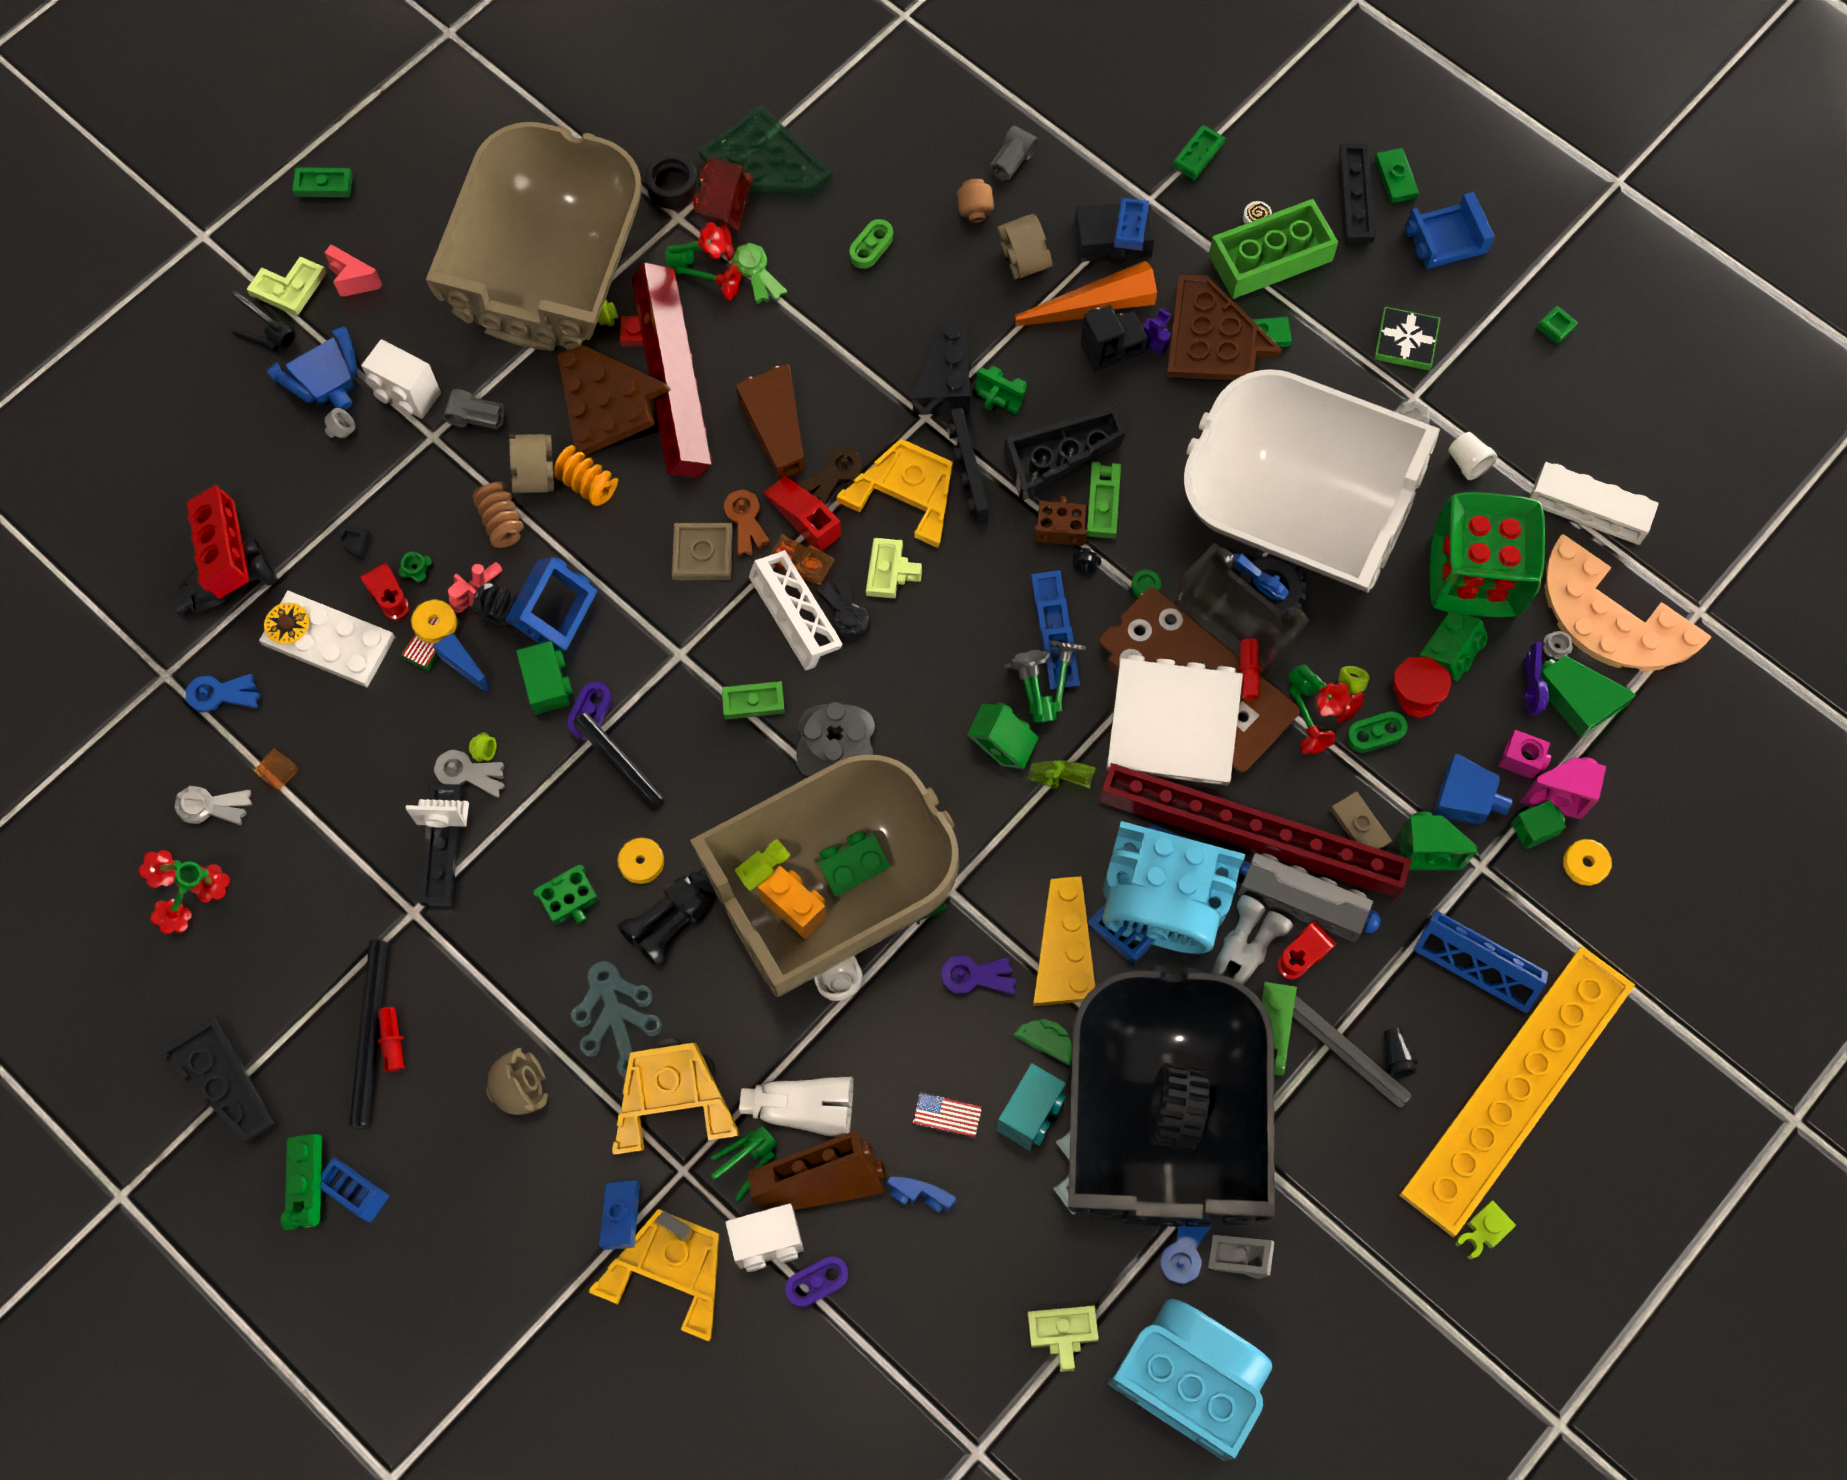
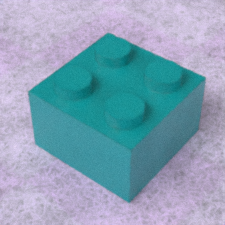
(1031, 1106)

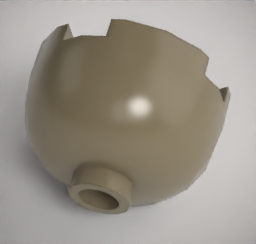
(516, 1083)

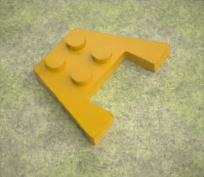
(912, 477)
(665, 1082)
(674, 1263)

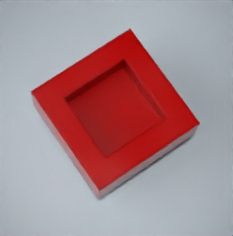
(630, 332)

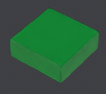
(1557, 325)

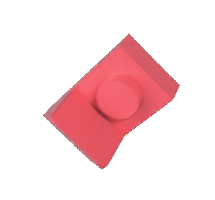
(353, 274)

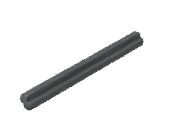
(1350, 1054)

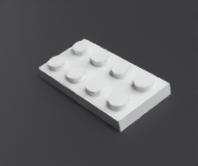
(336, 642)

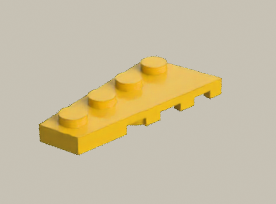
(1065, 954)

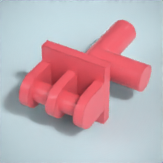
(462, 593)

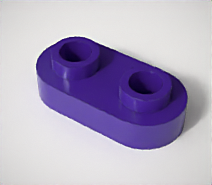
(584, 704)
(815, 1278)

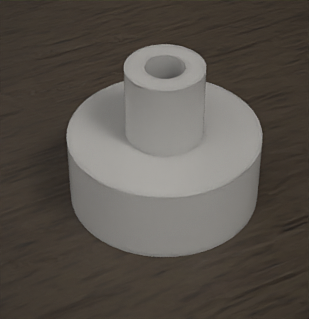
(339, 423)

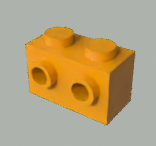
(793, 902)

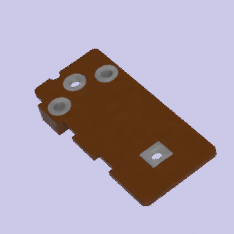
(1188, 643)

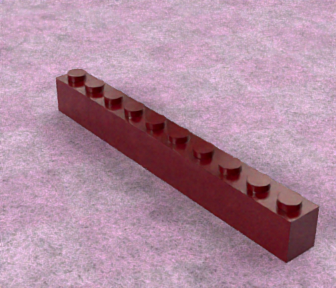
(1255, 831)

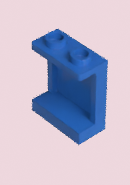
(1450, 232)

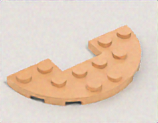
(1606, 628)

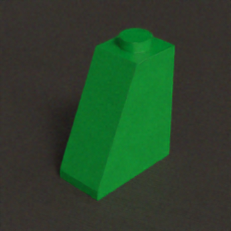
(1582, 694)

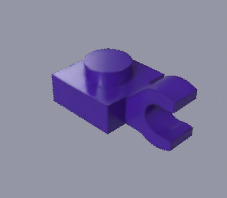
(1157, 332)

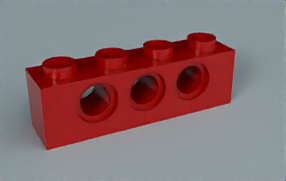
(217, 542)

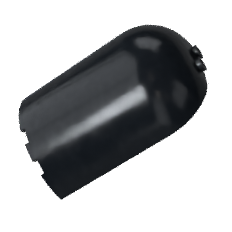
(1119, 1045)

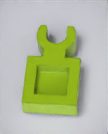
(760, 866)
(1488, 1227)

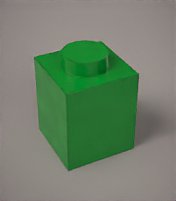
(1538, 824)

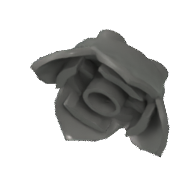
(819, 722)

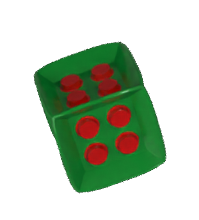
(1487, 554)

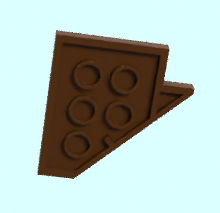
(605, 398)

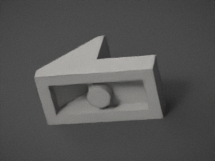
(1241, 1255)

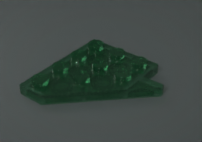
(769, 154)

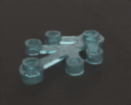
(613, 1012)

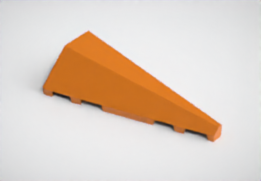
(1123, 289)

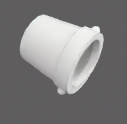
(1472, 455)

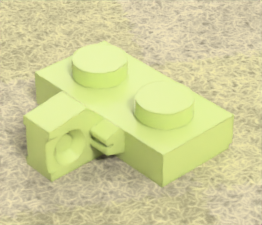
(889, 568)
(1063, 1331)

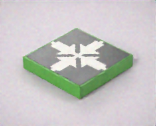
(1407, 338)

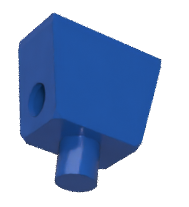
(1469, 793)

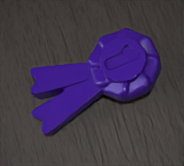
(1537, 690)
(962, 975)

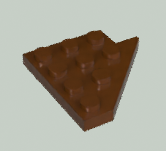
(1213, 334)

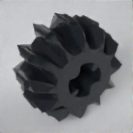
(494, 603)

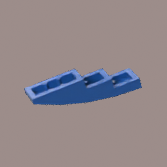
(1053, 625)

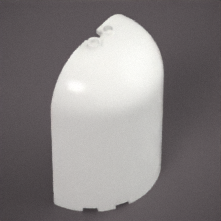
(1307, 473)

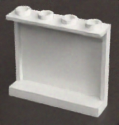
(1175, 720)

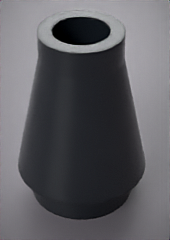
(1399, 1056)

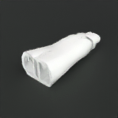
(807, 1105)

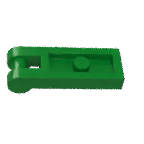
(302, 1182)

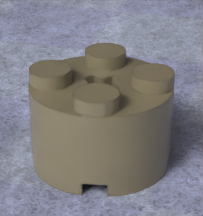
(1024, 246)
(531, 463)

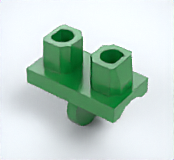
(998, 390)

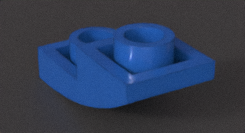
(910, 1190)

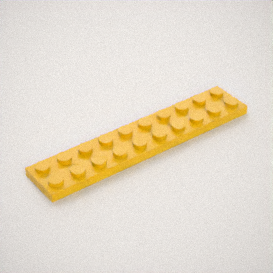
(1516, 1091)

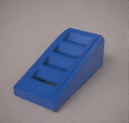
(456, 656)
(1122, 948)
(367, 1202)

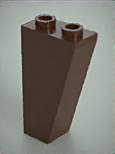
(772, 413)
(820, 1175)

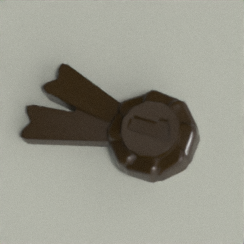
(842, 466)

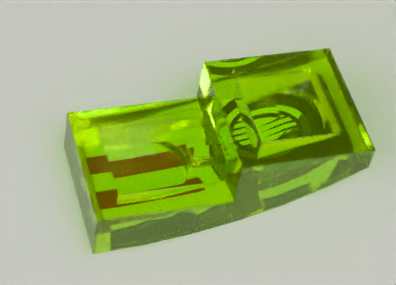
(1051, 772)

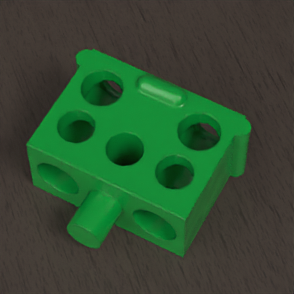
(562, 888)

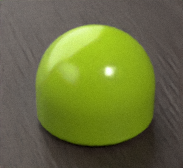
(1354, 684)

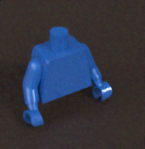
(322, 373)

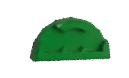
(1048, 1039)

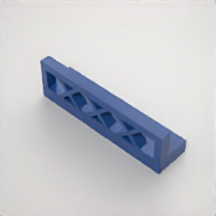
(1486, 951)

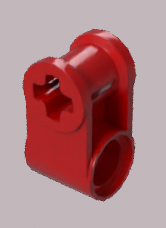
(386, 590)
(1307, 949)

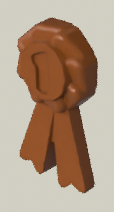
(743, 509)

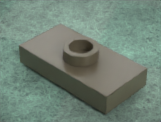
(1360, 822)

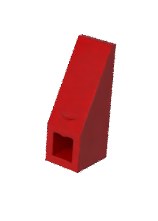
(805, 513)

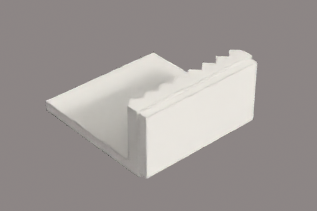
(439, 813)

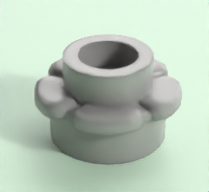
(1560, 638)

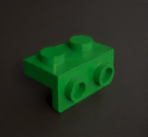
(1456, 643)
(851, 861)

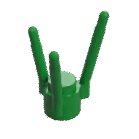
(756, 1144)

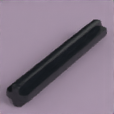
(618, 760)

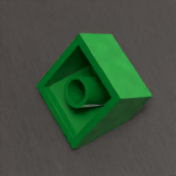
(1434, 843)

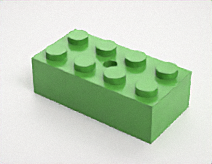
(1273, 248)

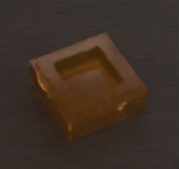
(276, 769)

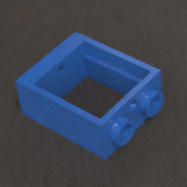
(520, 613)

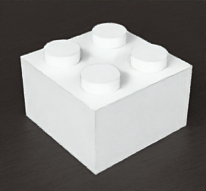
(401, 379)
(765, 1237)

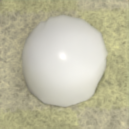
(840, 981)

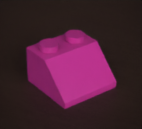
(1571, 787)

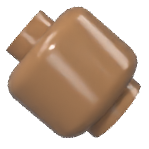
(975, 200)

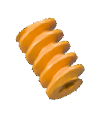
(584, 477)

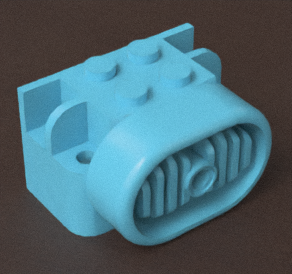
(1169, 888)
(1195, 1378)

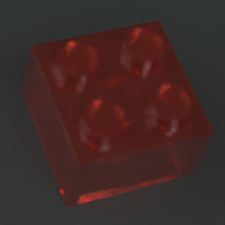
(722, 193)

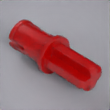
(1250, 669)
(390, 1040)

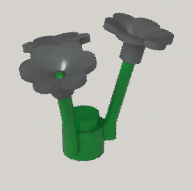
(1026, 664)

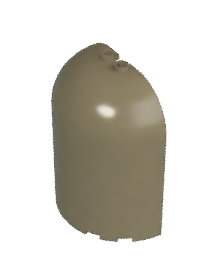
(537, 235)
(822, 811)

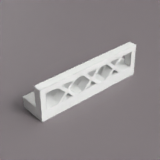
(787, 615)

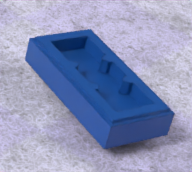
(1131, 224)
(619, 1215)

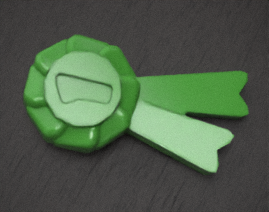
(752, 264)

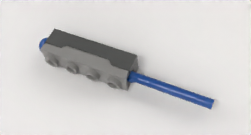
(1305, 896)

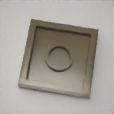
(702, 551)

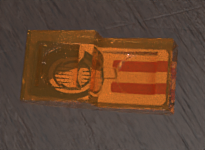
(809, 561)

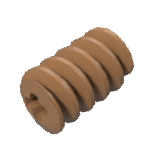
(498, 514)

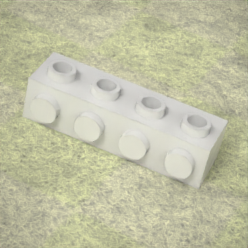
(1594, 503)

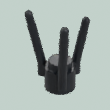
(278, 332)

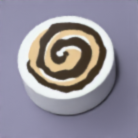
(1256, 210)

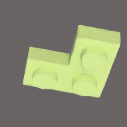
(289, 292)

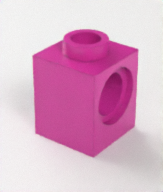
(1514, 761)

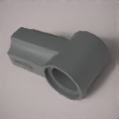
(1016, 147)
(465, 409)

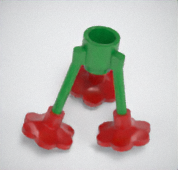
(714, 242)
(1331, 700)
(162, 870)

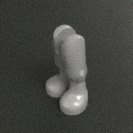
(1254, 953)

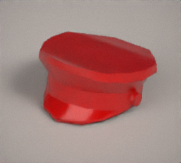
(1421, 685)

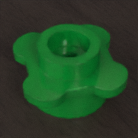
(411, 559)

